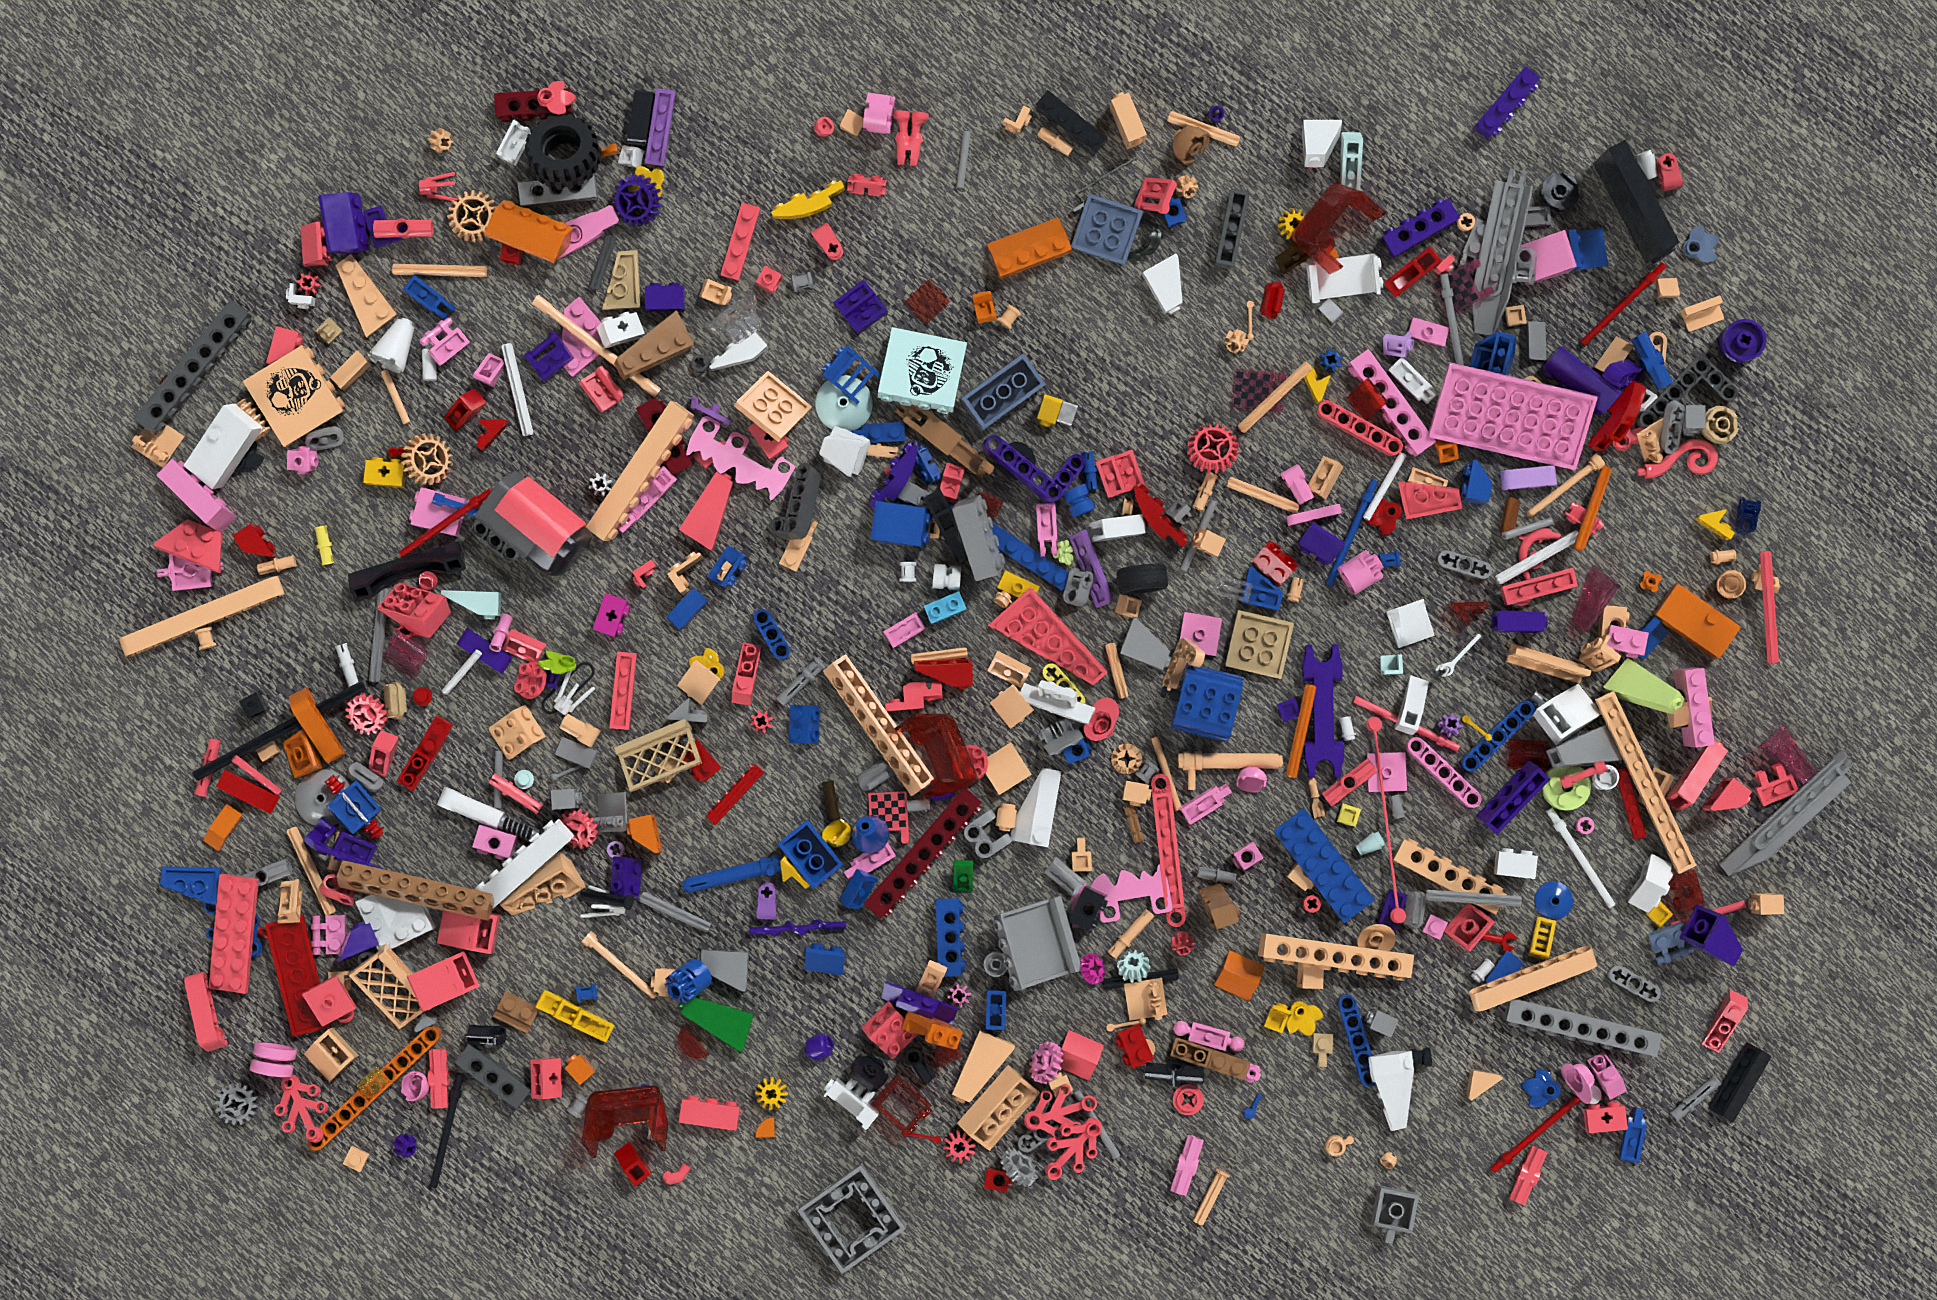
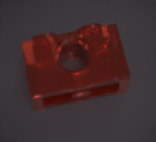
(1689, 879)

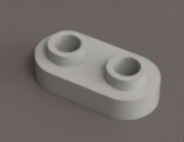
(325, 439)

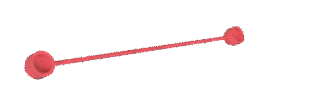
(1396, 915)

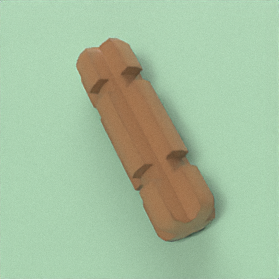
(1133, 823)

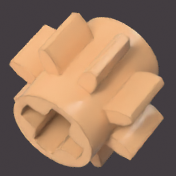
(440, 140)
(1186, 187)
(1236, 341)

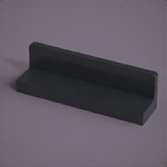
(1739, 1082)

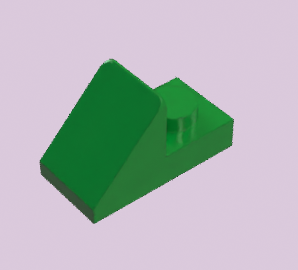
(963, 876)

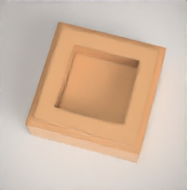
(1515, 315)

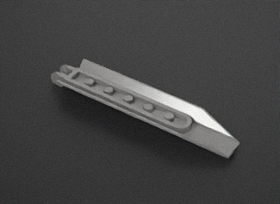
(1499, 248)
(1790, 816)

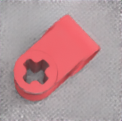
(1669, 174)
(826, 239)
(336, 893)

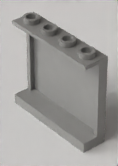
(1036, 943)

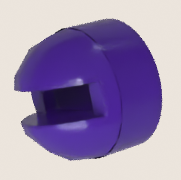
(1217, 117)

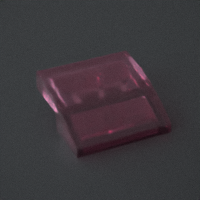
(406, 653)

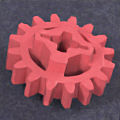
(366, 714)
(581, 827)

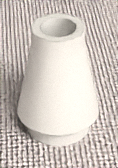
(1647, 163)

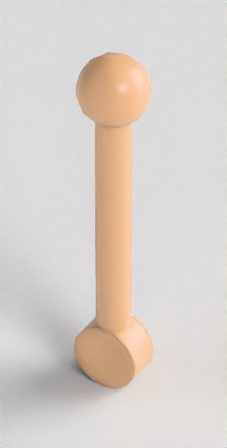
(1250, 304)
(1110, 1027)

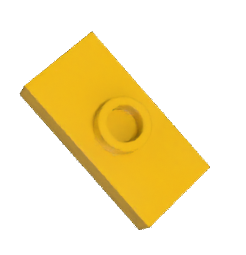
(1015, 585)

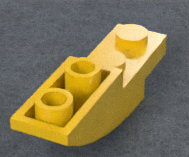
(802, 207)

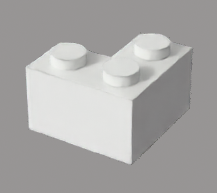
(1651, 884)

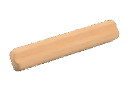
(957, 653)
(1116, 670)

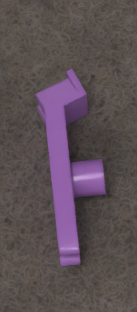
(713, 412)

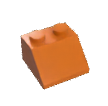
(645, 831)

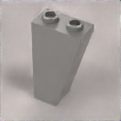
(1586, 749)

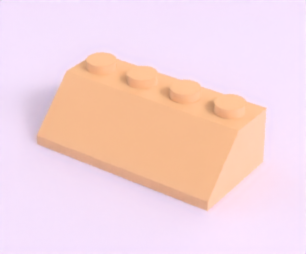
(998, 1108)

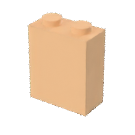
(1127, 120)

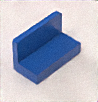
(1655, 636)

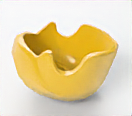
(836, 833)

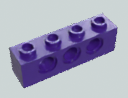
(1447, 214)
(1513, 797)

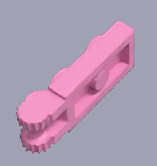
(1046, 526)

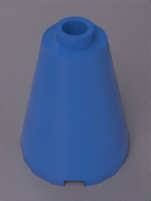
(870, 834)

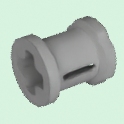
(802, 281)
(1147, 771)
(578, 1106)

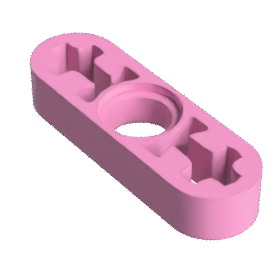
(1313, 514)

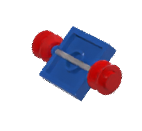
(353, 807)

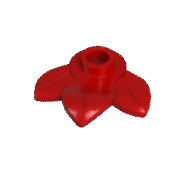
(1383, 519)

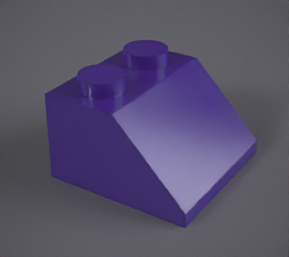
(1320, 544)
(357, 941)

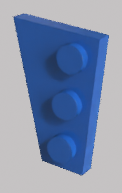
(193, 882)

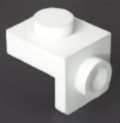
(302, 301)

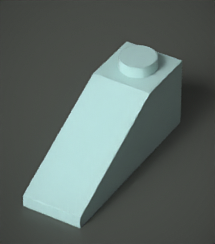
(1351, 159)
(482, 603)

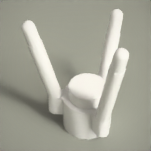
(564, 704)
(613, 910)

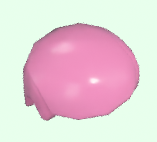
(1251, 779)
(414, 1086)

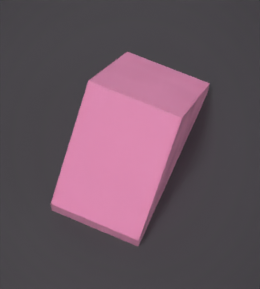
(489, 370)

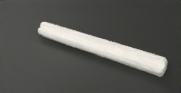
(517, 389)
(1537, 558)

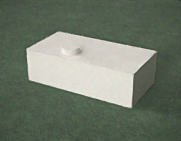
(223, 446)

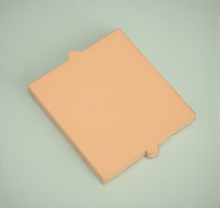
(698, 682)
(1011, 706)

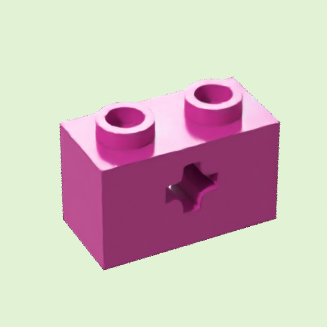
(608, 605)

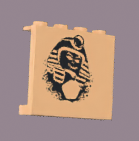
(294, 395)

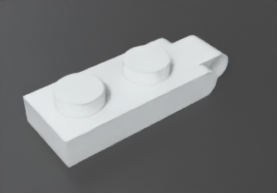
(1412, 380)

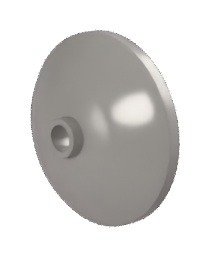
(307, 797)

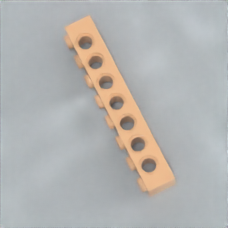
(878, 725)
(1402, 962)

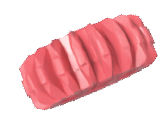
(1225, 440)

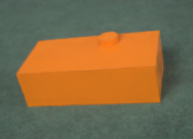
(1696, 621)

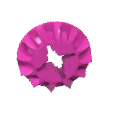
(1092, 976)

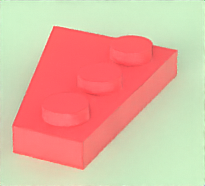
(1428, 499)

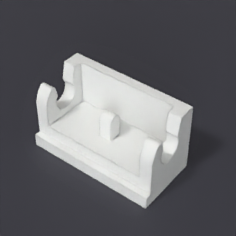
(513, 143)

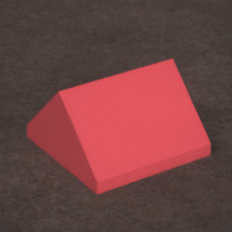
(1469, 926)
(1080, 1055)

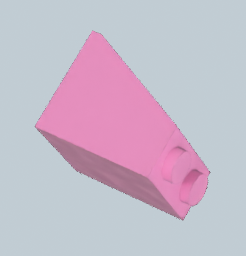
(1553, 256)

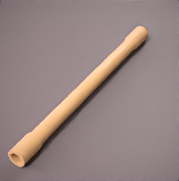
(548, 309)

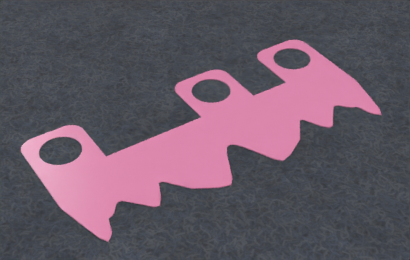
(728, 456)
(1127, 888)

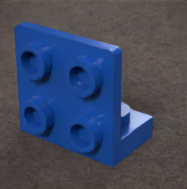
(1588, 248)
(736, 559)

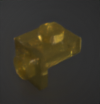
(372, 1082)

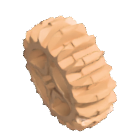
(463, 203)
(434, 447)

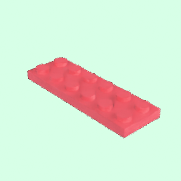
(233, 933)

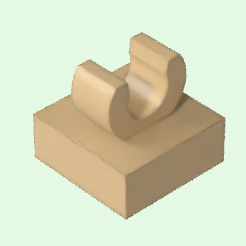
(329, 330)

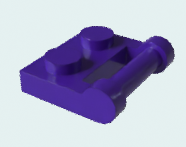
(553, 360)

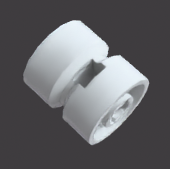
(946, 577)
(1606, 780)

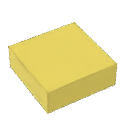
(1348, 815)

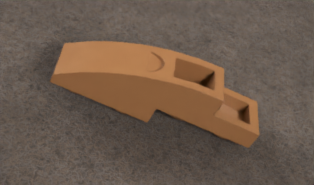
(1210, 1058)

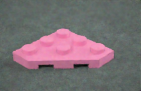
(584, 318)

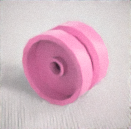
(273, 1059)

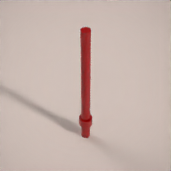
(1649, 278)
(475, 502)
(1507, 1157)

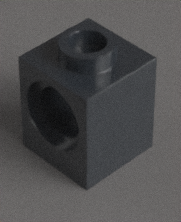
(253, 705)

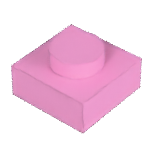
(1434, 926)

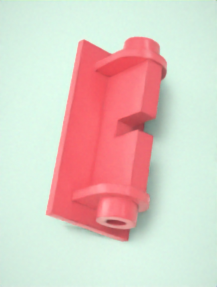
(873, 184)
(1577, 514)

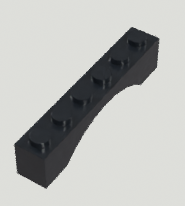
(441, 559)

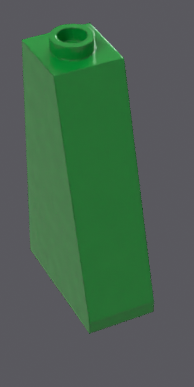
(719, 1019)

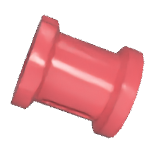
(1317, 902)

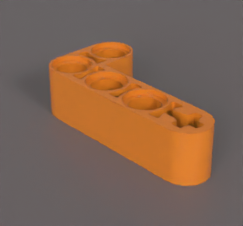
(315, 726)

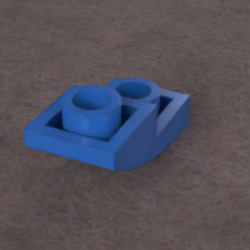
(687, 608)

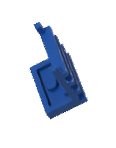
(843, 360)

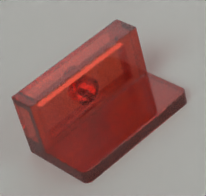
(1527, 750)

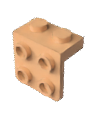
(516, 732)

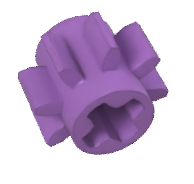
(1451, 719)

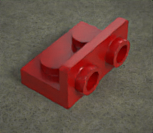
(709, 764)

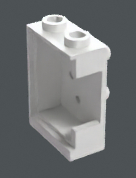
(852, 1101)

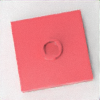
(329, 1000)

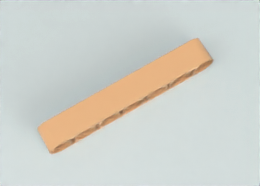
(1533, 978)

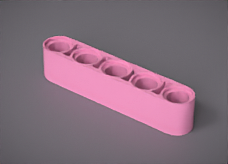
(1451, 777)

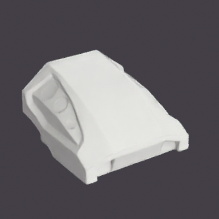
(1410, 623)

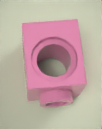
(1255, 856)

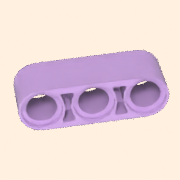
(1528, 477)

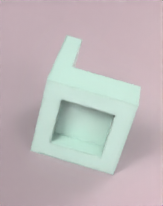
(1391, 664)

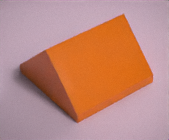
(302, 754)
(1239, 975)

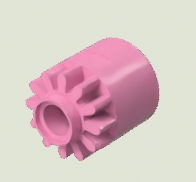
(1361, 571)

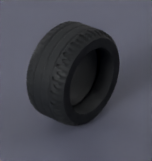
(1142, 578)

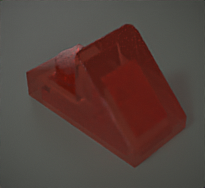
(1462, 609)

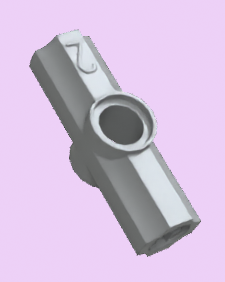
(273, 872)

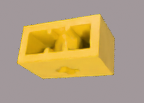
(373, 473)

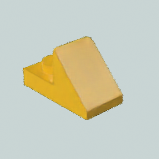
(1316, 388)
(1712, 520)
(788, 870)

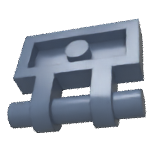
(1667, 938)

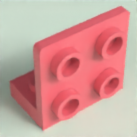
(886, 1030)

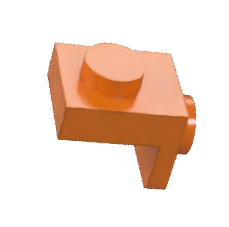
(984, 307)

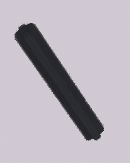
(1118, 982)

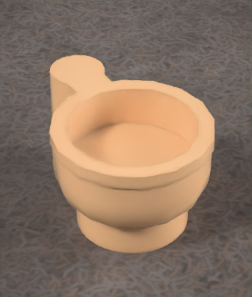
(1336, 1145)

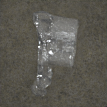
(741, 323)

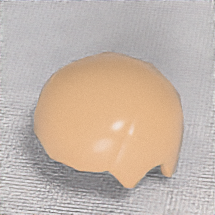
(1734, 581)

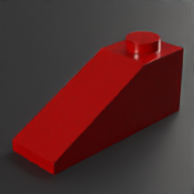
(950, 671)

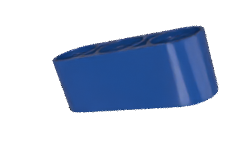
(778, 641)

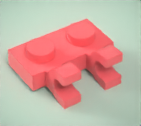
(1777, 789)

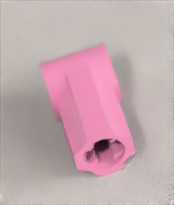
(1296, 482)

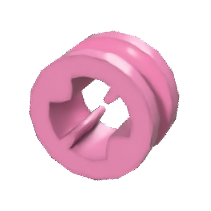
(1580, 829)

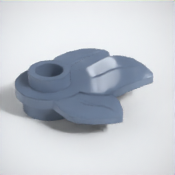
(1703, 245)

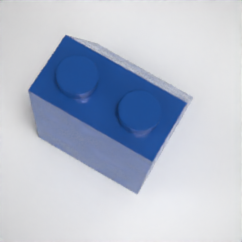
(901, 524)

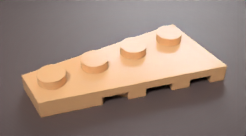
(365, 297)

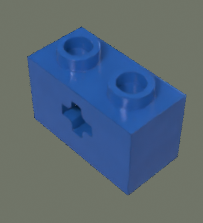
(995, 1009)

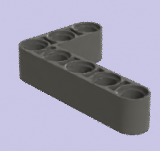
(1682, 388)

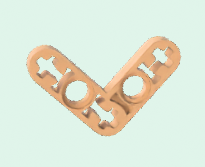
(1185, 652)

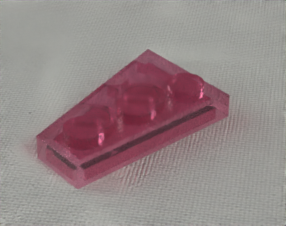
(1594, 598)

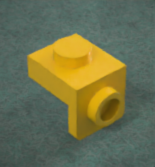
(1277, 1017)

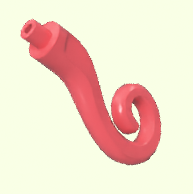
(1654, 470)

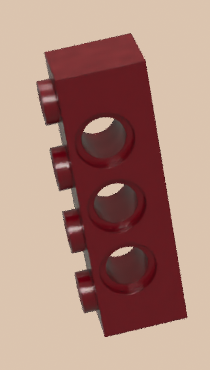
(505, 100)
(647, 412)

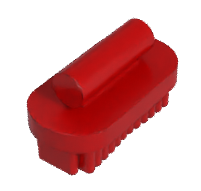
(1272, 300)

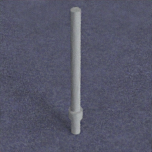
(1447, 294)

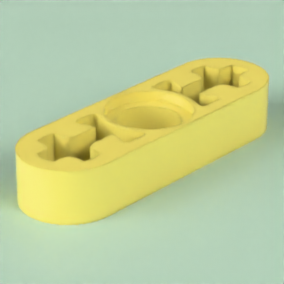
(1058, 671)

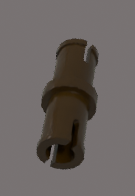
(831, 800)

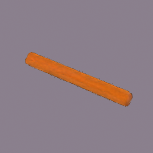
(1592, 508)
(1301, 731)

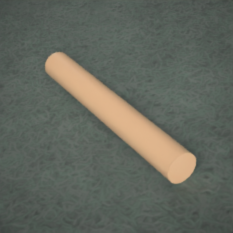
(395, 397)

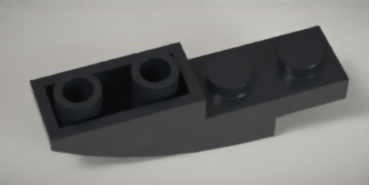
(947, 524)

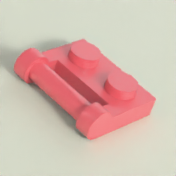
(1155, 189)

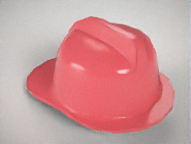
(1103, 720)

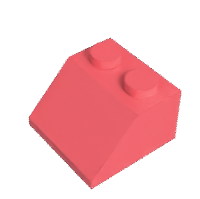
(1728, 795)

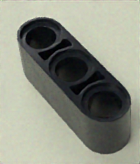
(640, 118)

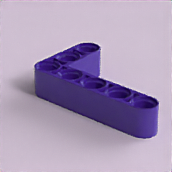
(1031, 470)

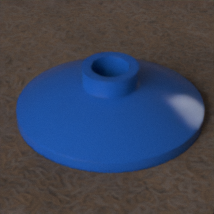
(1544, 898)

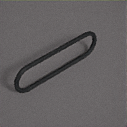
(585, 682)

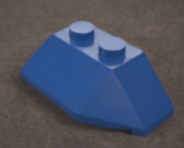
(1494, 353)

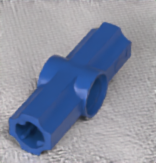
(1651, 361)

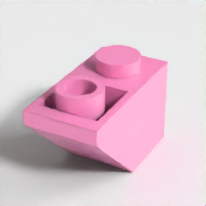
(1607, 1075)

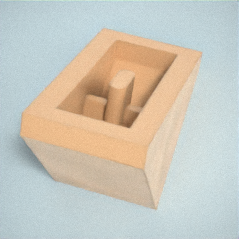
(1480, 1082)

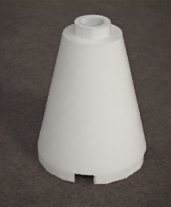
(394, 346)

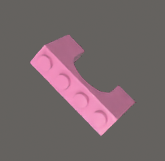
(1699, 730)

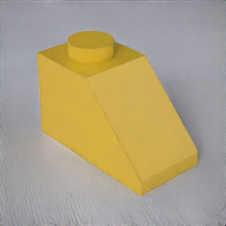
(1049, 411)

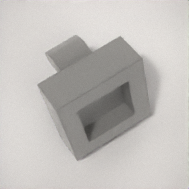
(1178, 511)

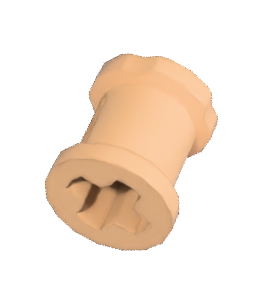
(1009, 316)
(205, 638)

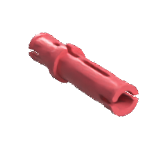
(211, 754)
(515, 793)

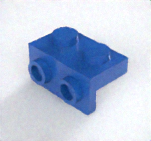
(804, 724)

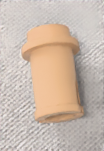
(1723, 556)
(1295, 590)

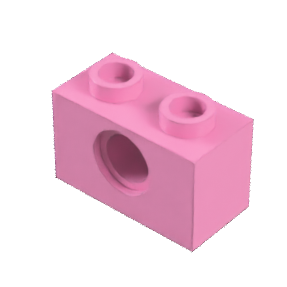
(486, 834)

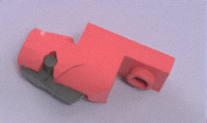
(916, 693)

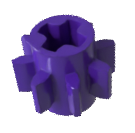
(404, 1145)

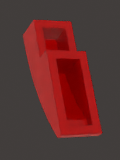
(1413, 271)
(247, 791)

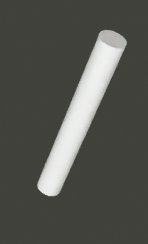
(461, 672)

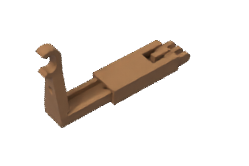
(945, 439)

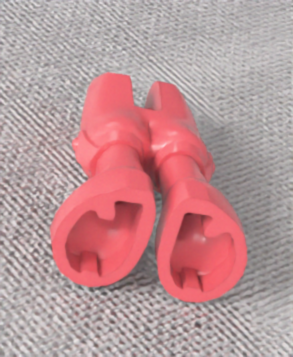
(911, 142)

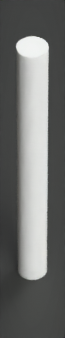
(1384, 486)

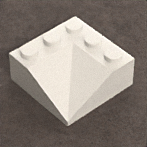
(394, 920)

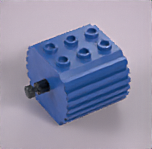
(1205, 702)

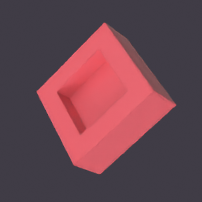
(1445, 266)

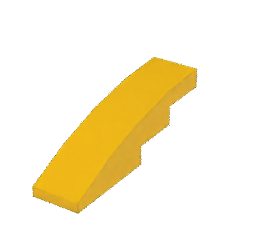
(574, 1015)

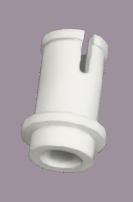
(1347, 728)
(1482, 971)

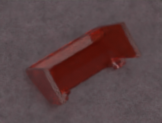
(1312, 231)
(945, 750)
(624, 1107)

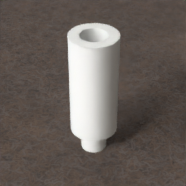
(428, 364)

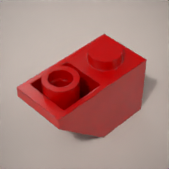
(253, 542)
(632, 1164)

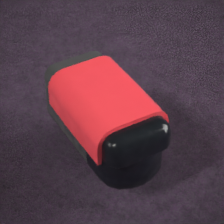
(531, 524)

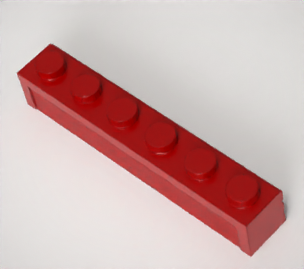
(732, 797)
(1630, 804)

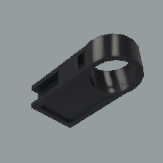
(484, 1035)

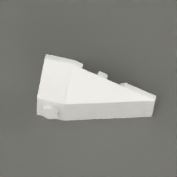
(1037, 812)

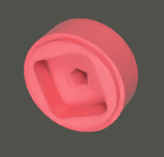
(824, 126)

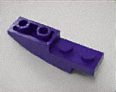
(901, 469)

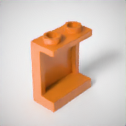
(935, 1030)

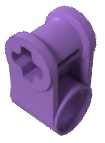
(766, 904)

